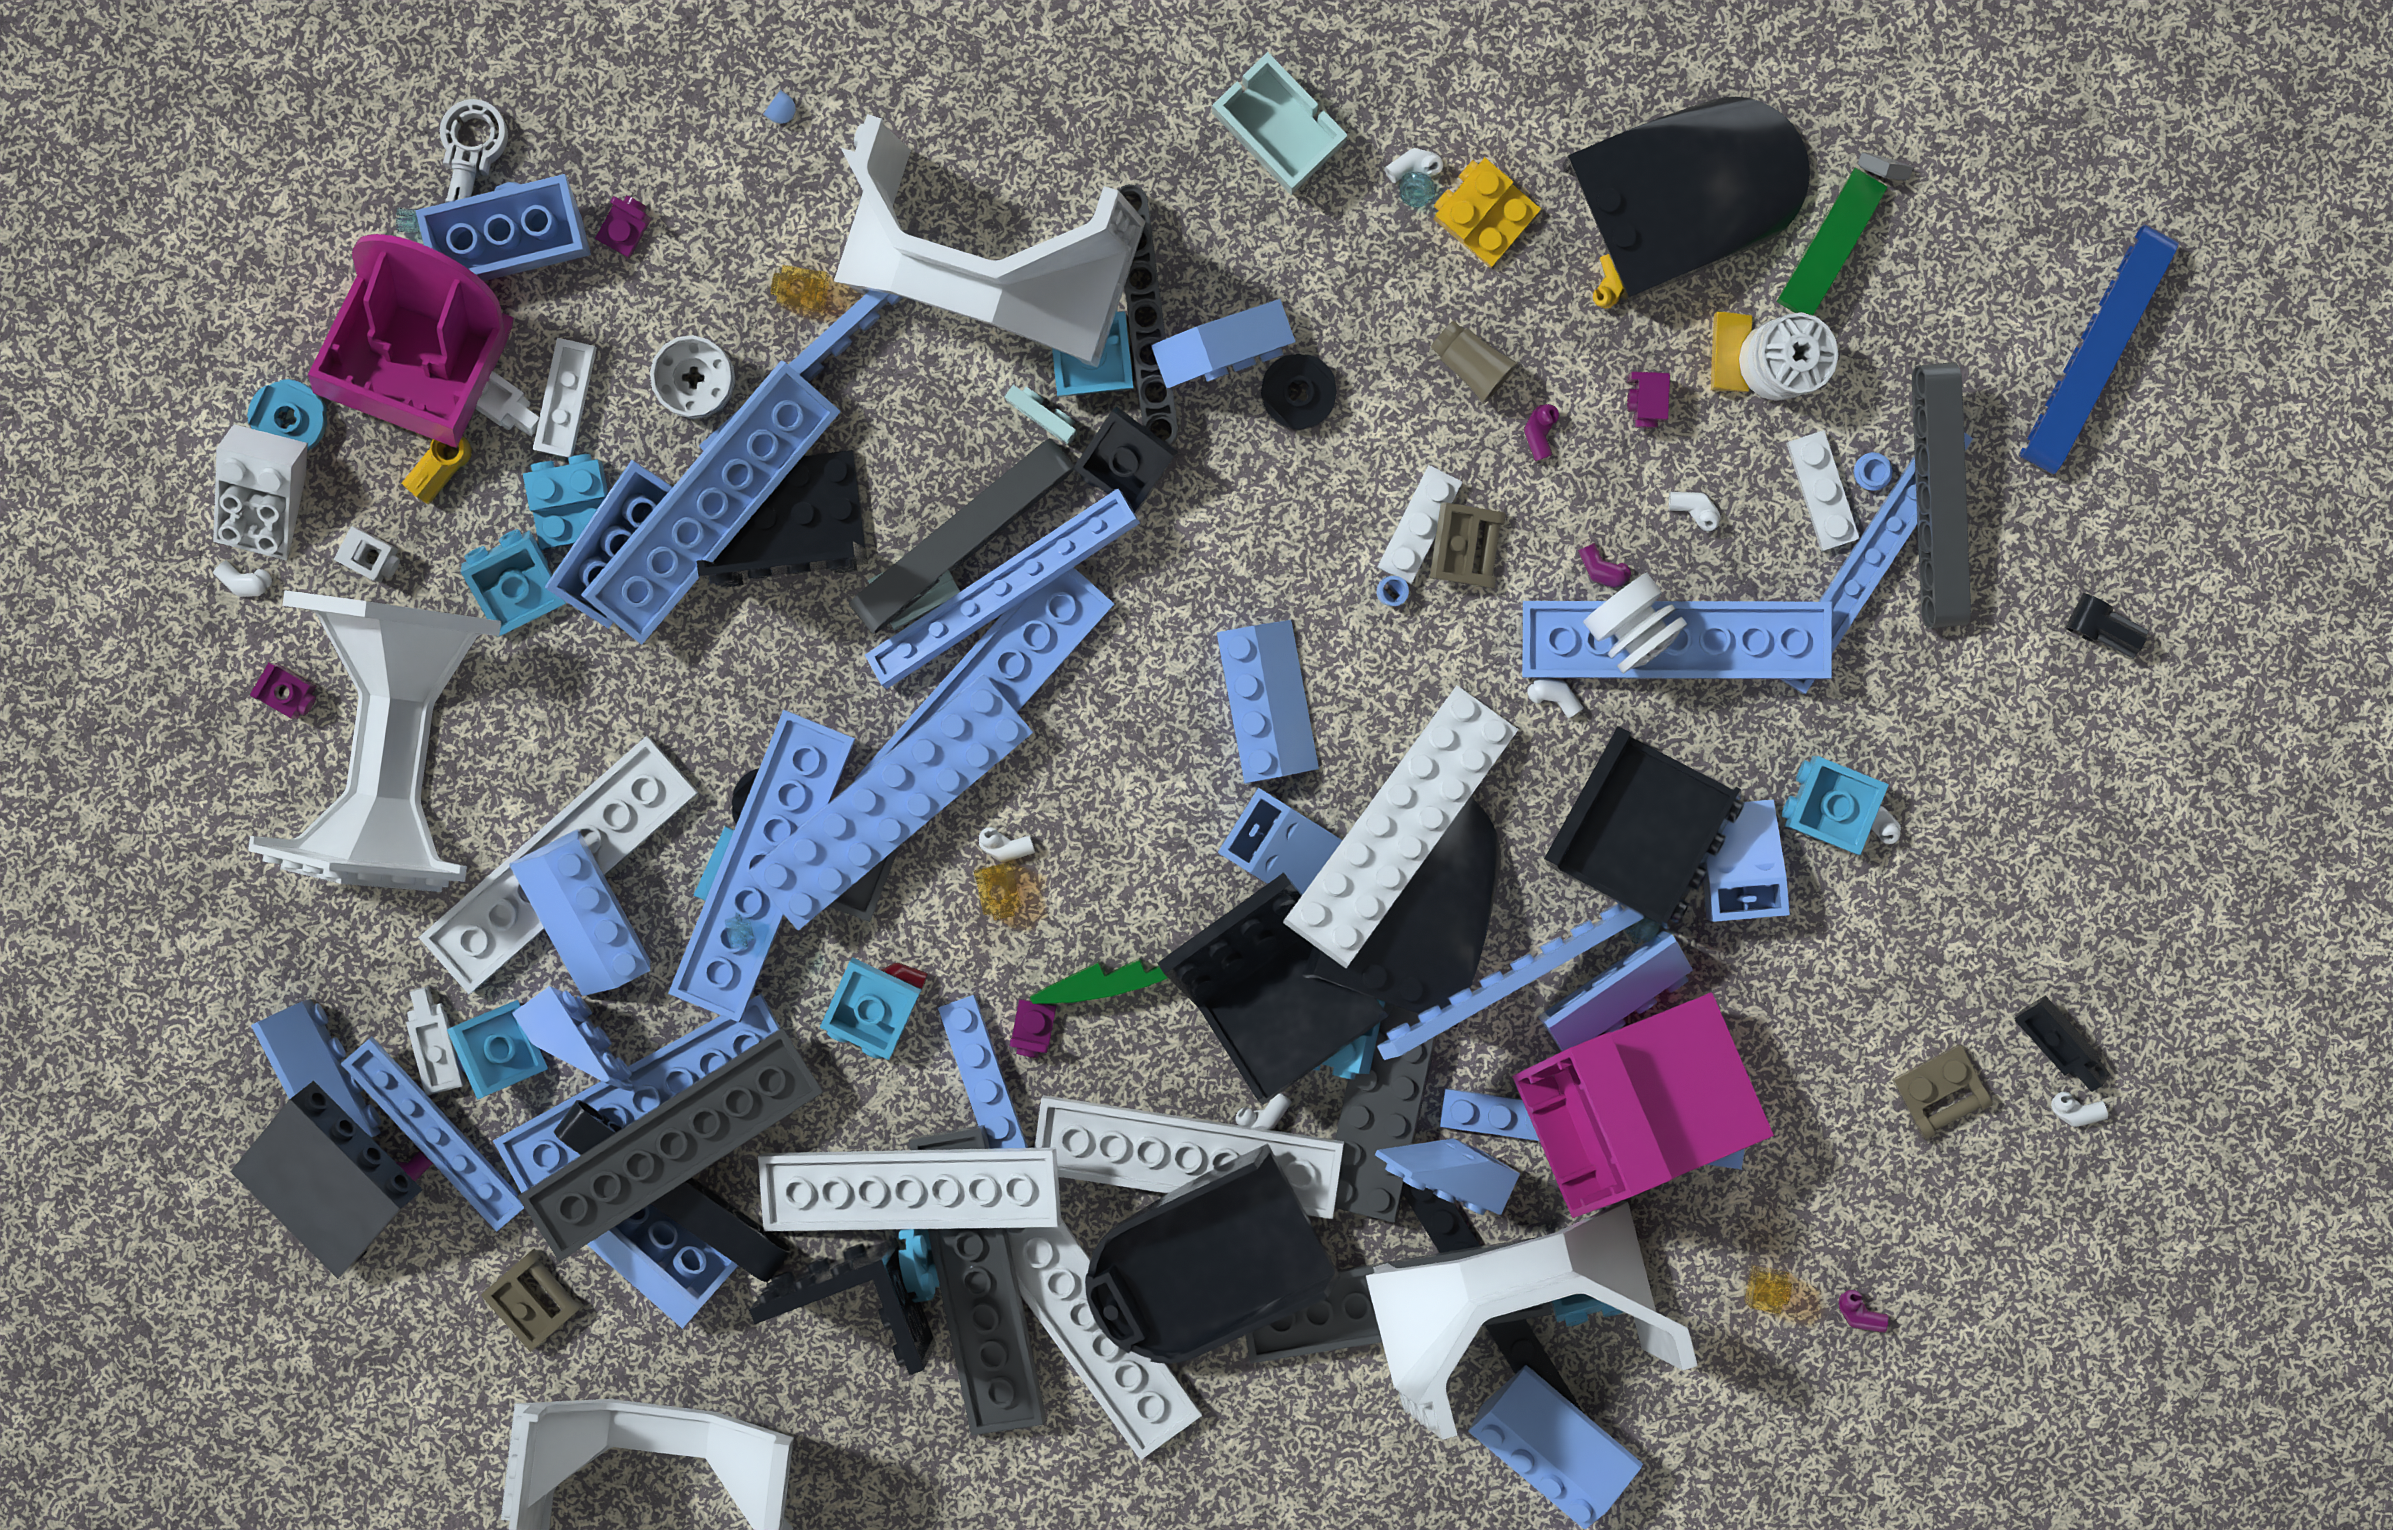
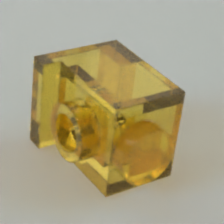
(813, 296)
(1001, 875)
(1768, 1289)

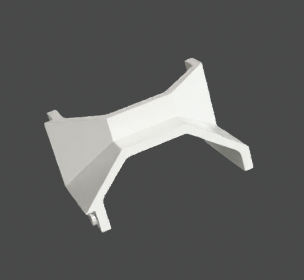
(1049, 293)
(399, 667)
(1437, 1308)
(564, 1436)

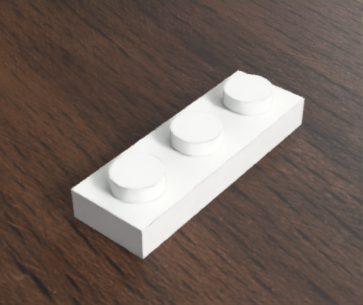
(564, 398)
(1822, 490)
(1418, 525)

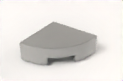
(1885, 167)

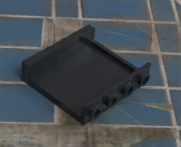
(1644, 829)
(325, 1179)

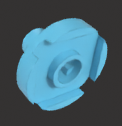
(279, 397)
(918, 1265)

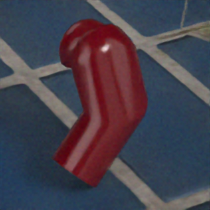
(907, 974)

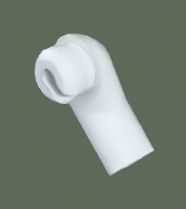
(1417, 161)
(1699, 507)
(243, 584)
(1557, 691)
(1886, 827)
(1003, 848)
(2075, 1113)
(1265, 1118)

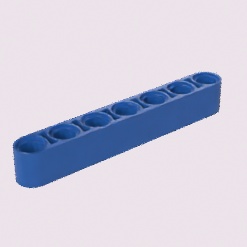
(2101, 349)

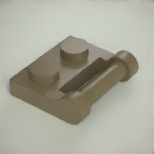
(1457, 545)
(1935, 1081)
(523, 1309)

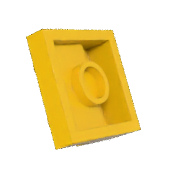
(1485, 211)

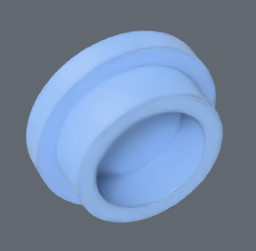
(1873, 471)

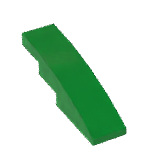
(1832, 243)
(1094, 984)

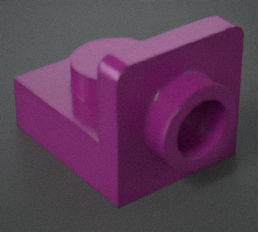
(624, 225)
(1032, 1028)

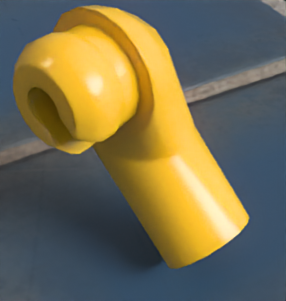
(1610, 288)

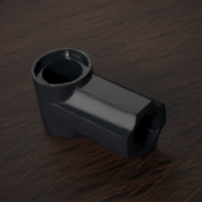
(2101, 624)

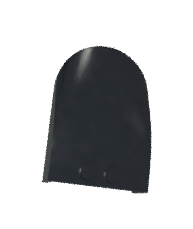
(1692, 189)
(1434, 928)
(1208, 1263)

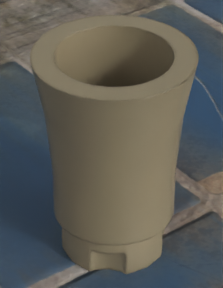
(1473, 360)

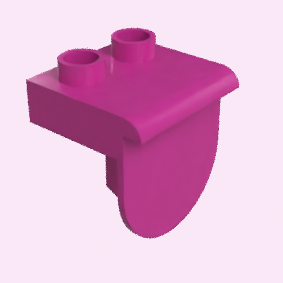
(412, 339)

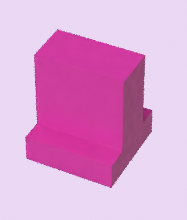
(1642, 1105)

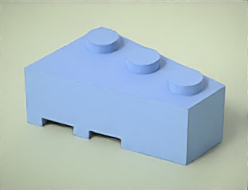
(1224, 343)

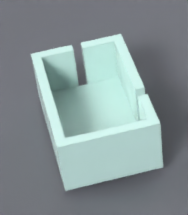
(1278, 123)

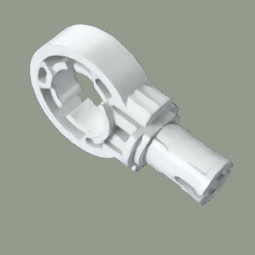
(480, 156)

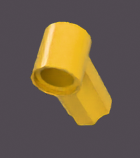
(435, 470)

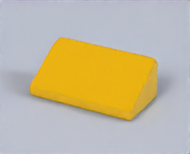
(1728, 335)

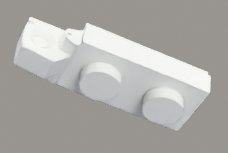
(506, 405)
(432, 1044)

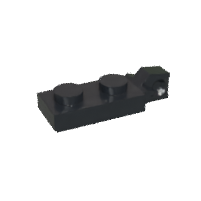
(2062, 1043)

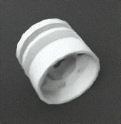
(1768, 359)
(677, 360)
(1635, 623)

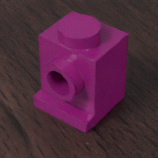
(1649, 398)
(300, 696)

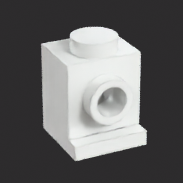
(354, 555)

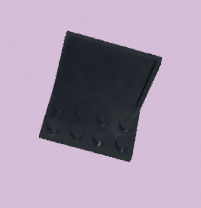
(800, 528)
(1253, 993)
(857, 1266)

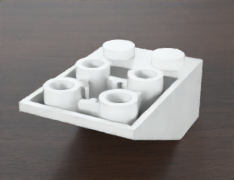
(258, 490)

